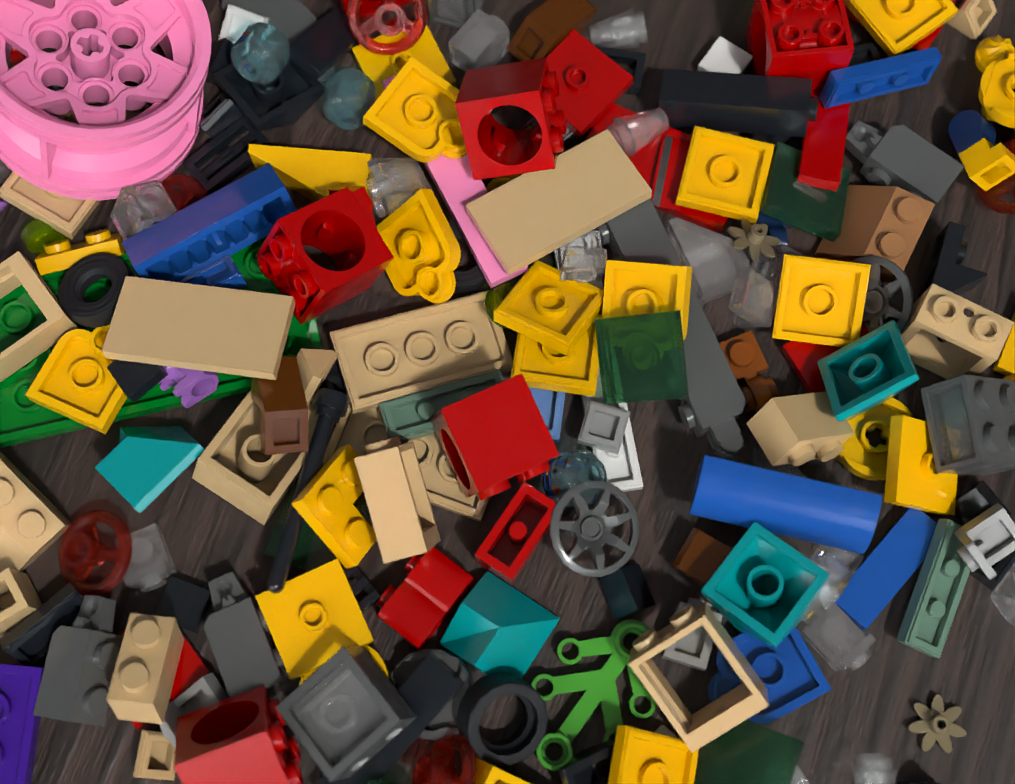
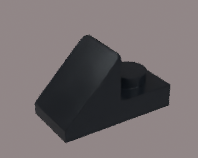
(946, 260)

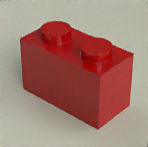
(516, 534)

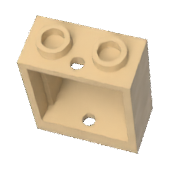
(20, 271)
(967, 342)
(397, 499)
(720, 714)

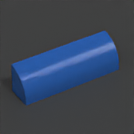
(210, 227)
(785, 504)

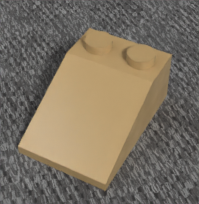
(241, 471)

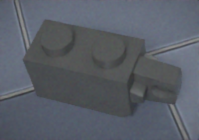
(902, 160)
(242, 639)
(81, 666)

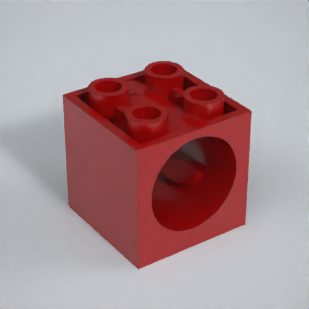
(799, 39)
(501, 150)
(342, 232)
(495, 438)
(237, 743)

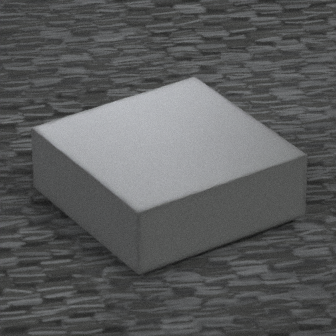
(603, 427)

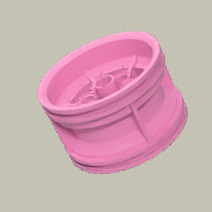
(102, 147)

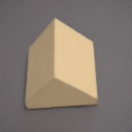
(973, 17)
(314, 368)
(155, 757)

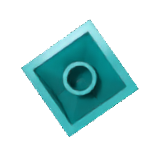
(867, 372)
(148, 461)
(765, 586)
(498, 628)

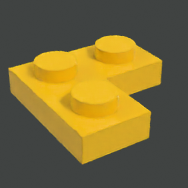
(330, 510)

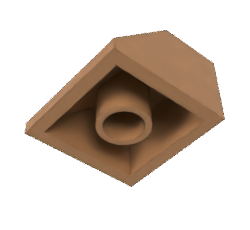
(879, 223)

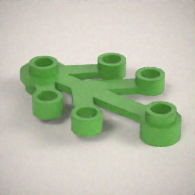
(599, 687)

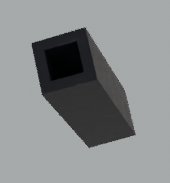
(738, 102)

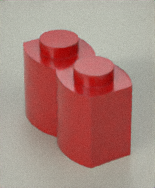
(424, 597)

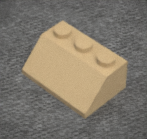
(26, 519)

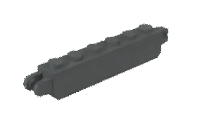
(713, 391)

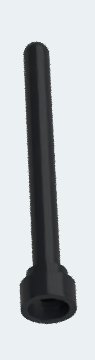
(328, 407)

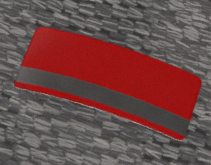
(669, 172)

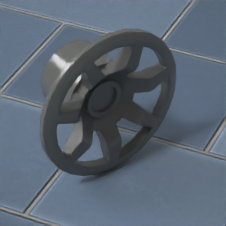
(886, 299)
(590, 528)

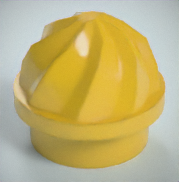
(992, 49)

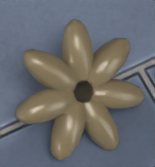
(754, 238)
(929, 724)

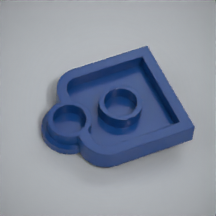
(786, 671)

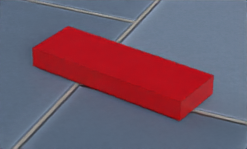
(824, 147)

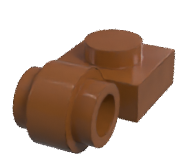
(746, 363)

